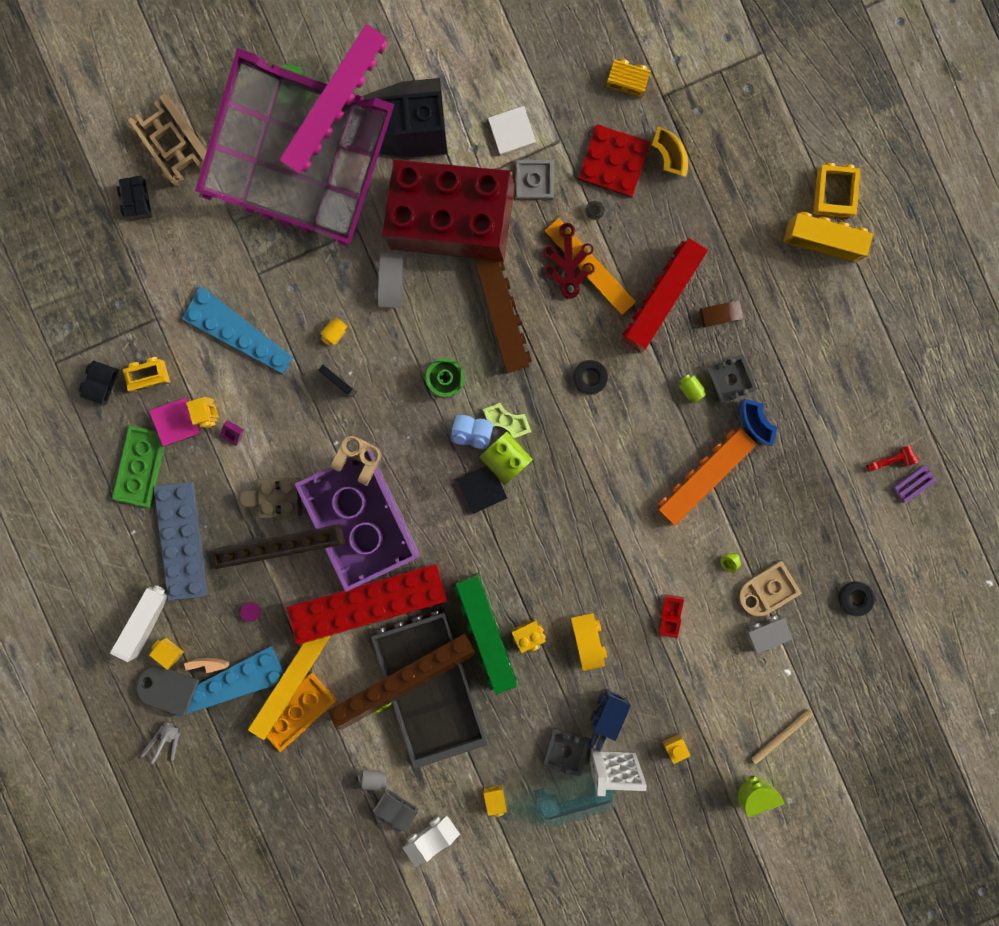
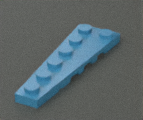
(225, 324)
(241, 679)

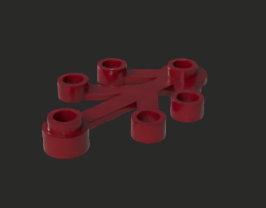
(569, 263)

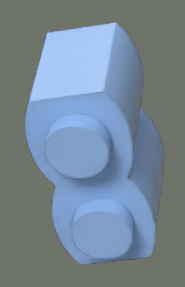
(471, 431)

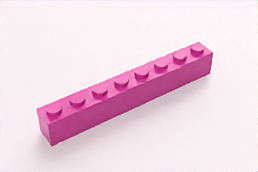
(333, 99)

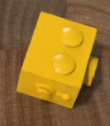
(528, 636)

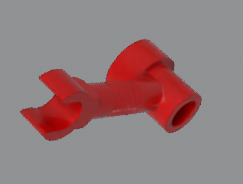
(906, 455)

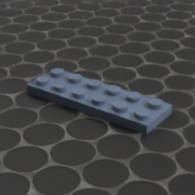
(180, 541)

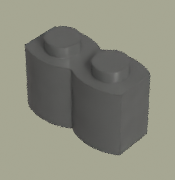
(395, 811)

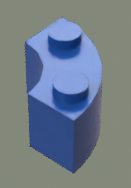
(755, 423)

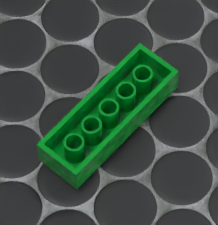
(486, 632)

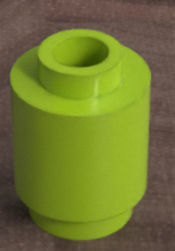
(692, 388)

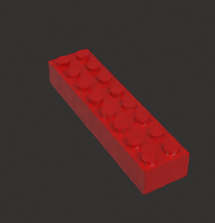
(366, 604)

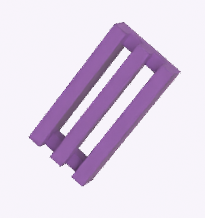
(928, 474)

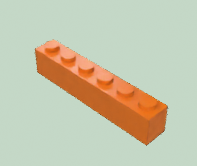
(706, 476)

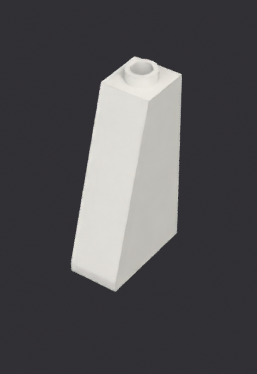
(140, 624)

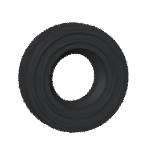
(598, 368)
(865, 607)

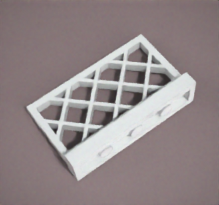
(602, 772)

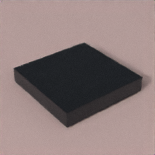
(333, 377)
(482, 489)

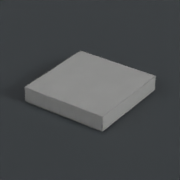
(534, 179)

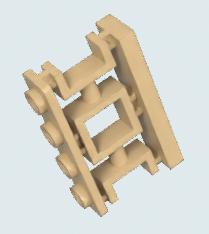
(182, 131)

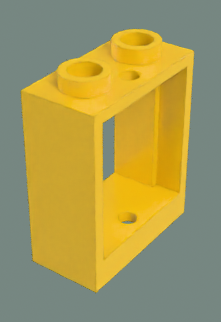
(830, 209)

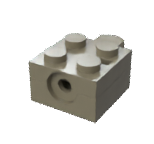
(274, 498)

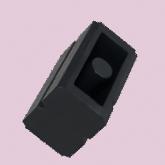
(134, 198)

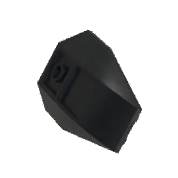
(416, 119)

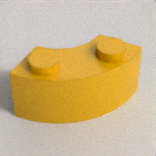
(672, 150)
(588, 641)

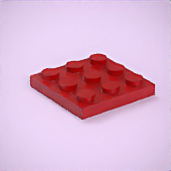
(614, 160)

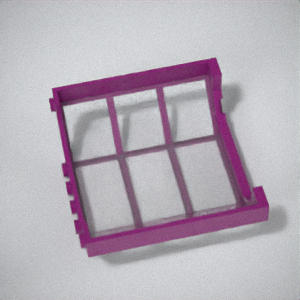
(254, 128)

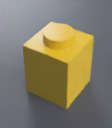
(166, 653)
(676, 748)
(495, 800)

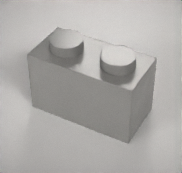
(768, 634)

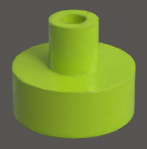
(730, 562)

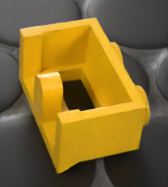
(148, 382)
(203, 412)

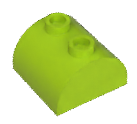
(505, 458)
(758, 796)

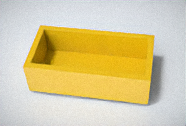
(828, 237)

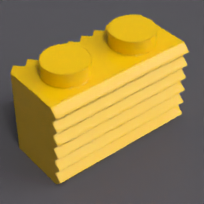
(628, 78)

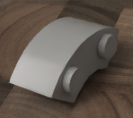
(390, 280)

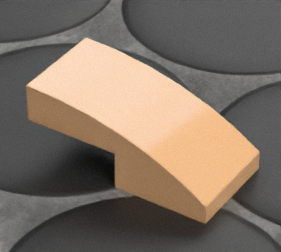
(210, 664)

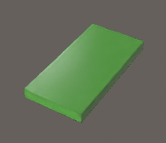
(138, 467)

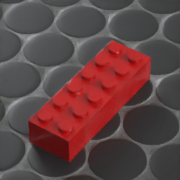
(666, 292)

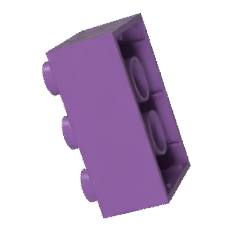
(369, 519)

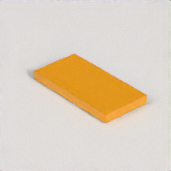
(304, 708)

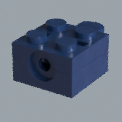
(608, 718)

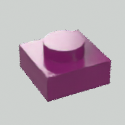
(231, 433)

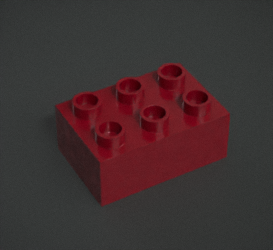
(448, 210)

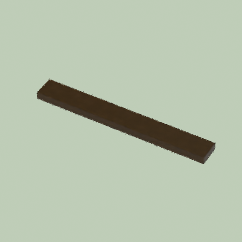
(278, 546)

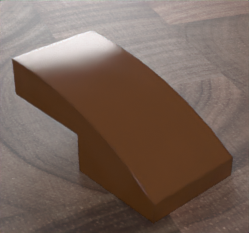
(721, 313)

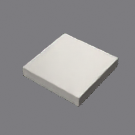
(511, 130)

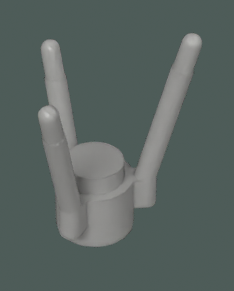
(168, 732)

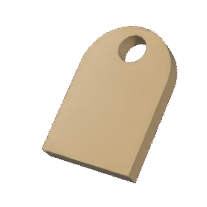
(770, 589)

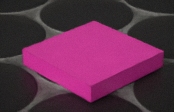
(173, 422)

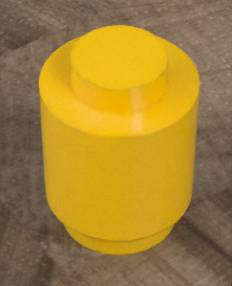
(333, 331)

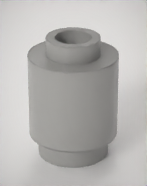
(372, 780)

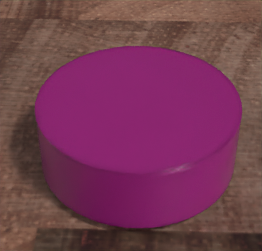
(250, 611)

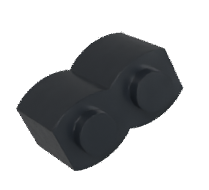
(98, 382)

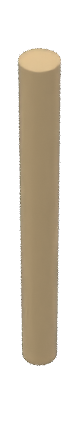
(782, 736)

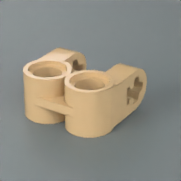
(360, 455)

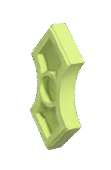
(515, 424)

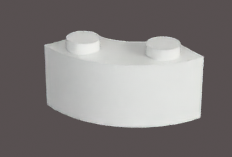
(431, 840)

